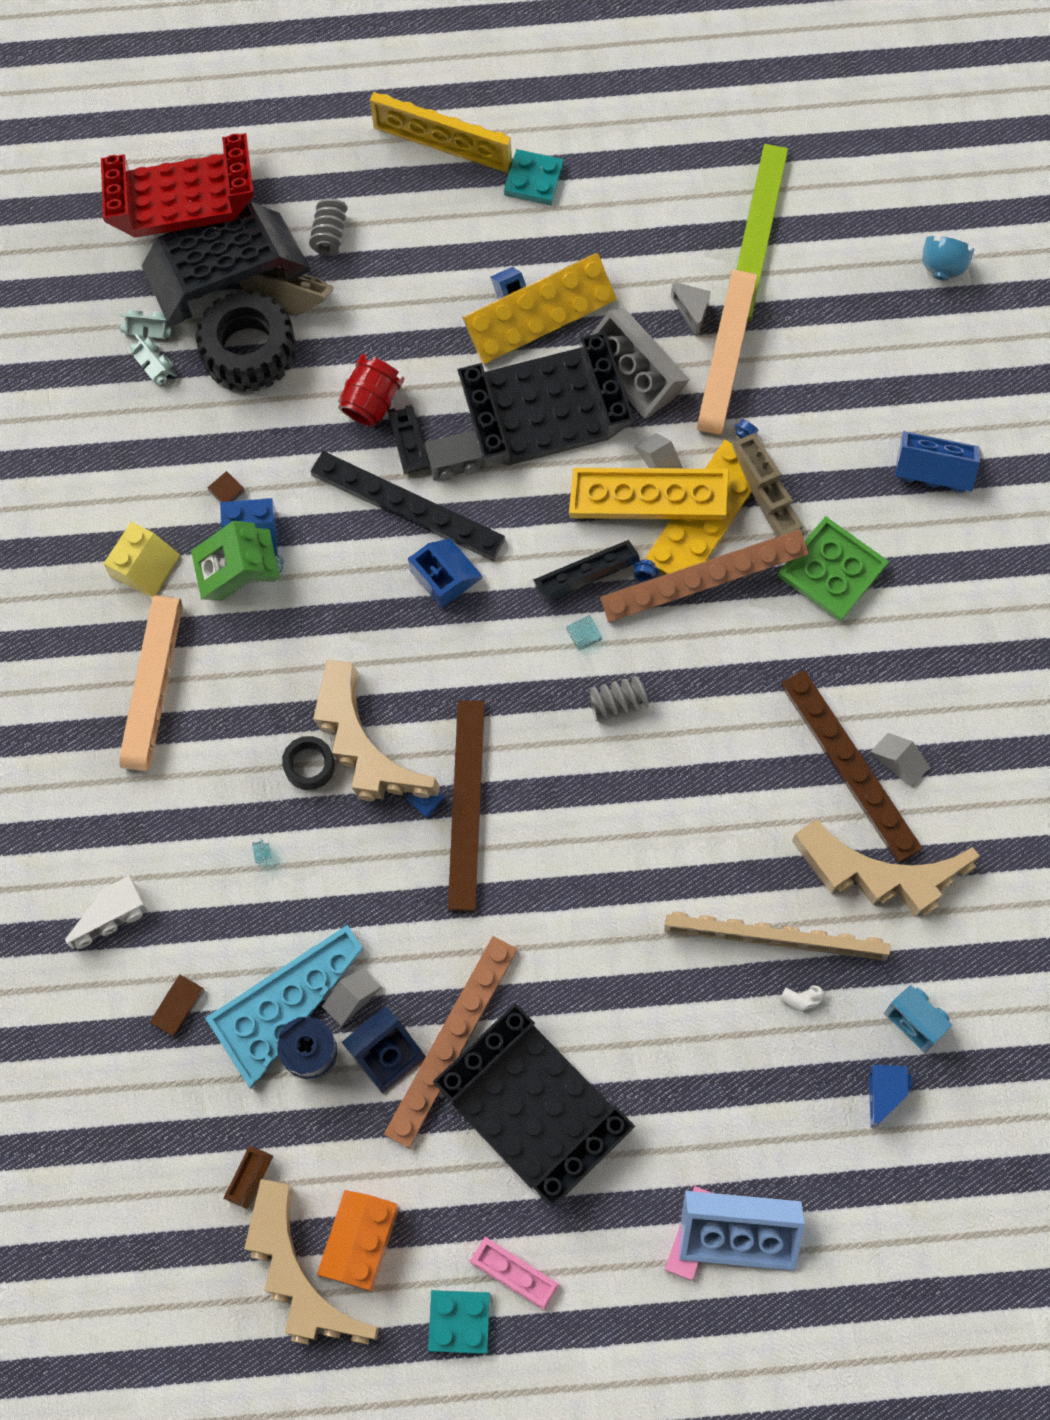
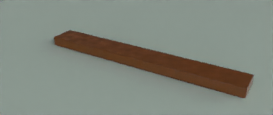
(466, 806)

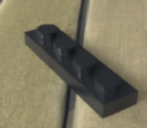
(586, 570)

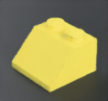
(141, 560)

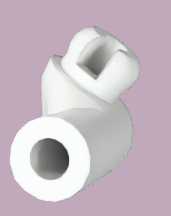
(803, 1000)

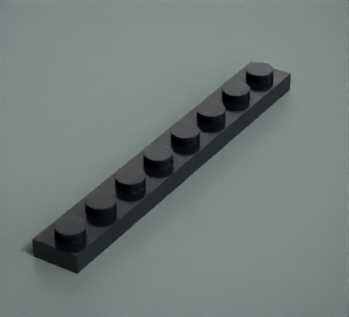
(408, 505)

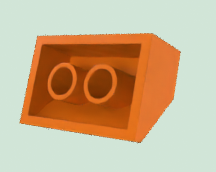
(358, 1240)

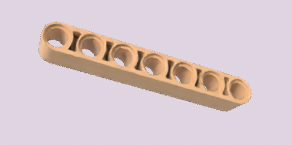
(727, 352)
(150, 683)

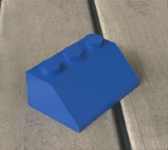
(937, 462)

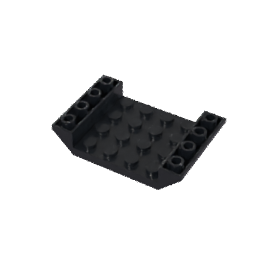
(213, 256)
(547, 403)
(532, 1106)

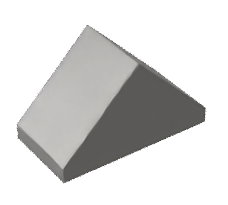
(692, 304)
(658, 452)
(901, 758)
(351, 996)

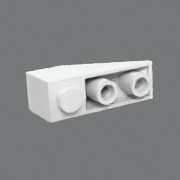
(110, 909)

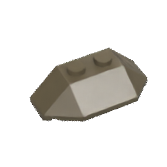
(294, 294)

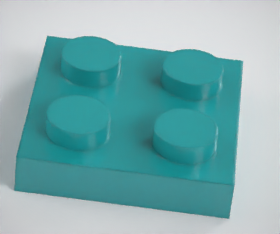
(533, 177)
(459, 1322)

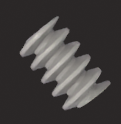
(328, 226)
(618, 697)

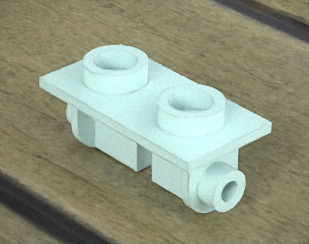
(136, 323)
(159, 365)

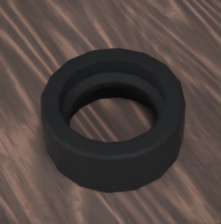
(303, 743)

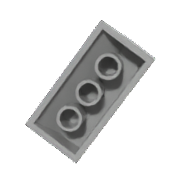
(644, 368)

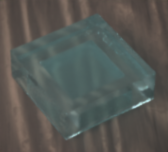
(584, 633)

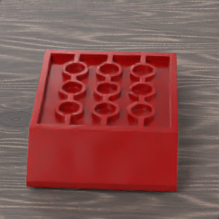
(177, 193)

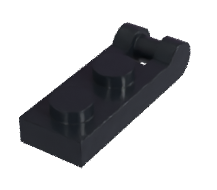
(408, 439)

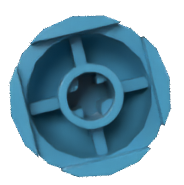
(946, 257)

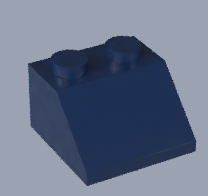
(384, 1049)

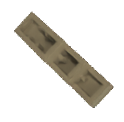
(765, 485)

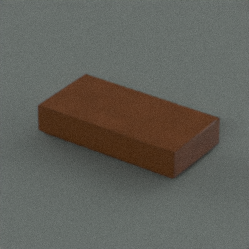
(176, 1005)
(248, 1177)

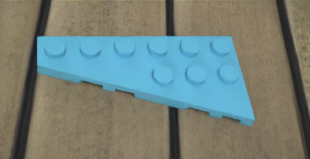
(253, 1020)

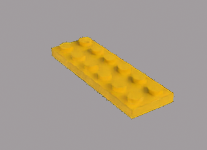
(441, 132)
(539, 308)
(649, 493)
(693, 541)

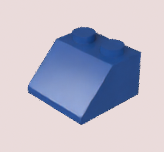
(256, 511)

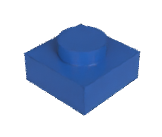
(425, 805)

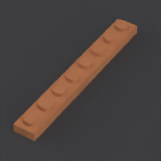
(704, 575)
(450, 1041)

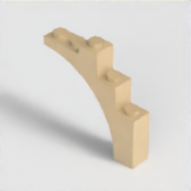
(374, 772)
(878, 880)
(309, 1311)

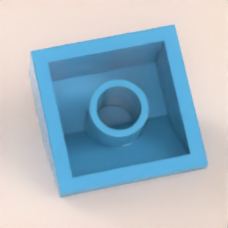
(918, 1018)

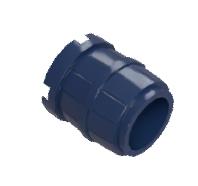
(312, 1064)

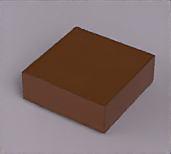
(226, 488)

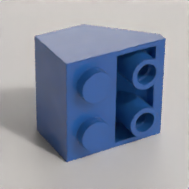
(443, 570)

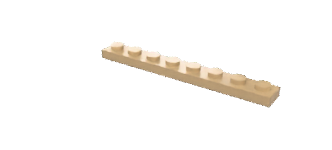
(787, 937)

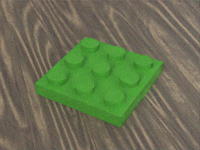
(834, 570)

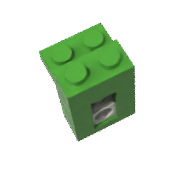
(233, 560)

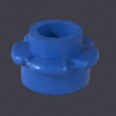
(745, 428)
(645, 570)

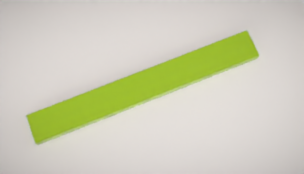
(762, 213)

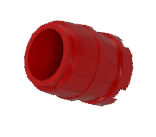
(369, 391)

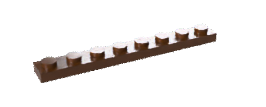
(851, 767)

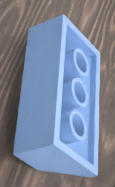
(741, 1230)

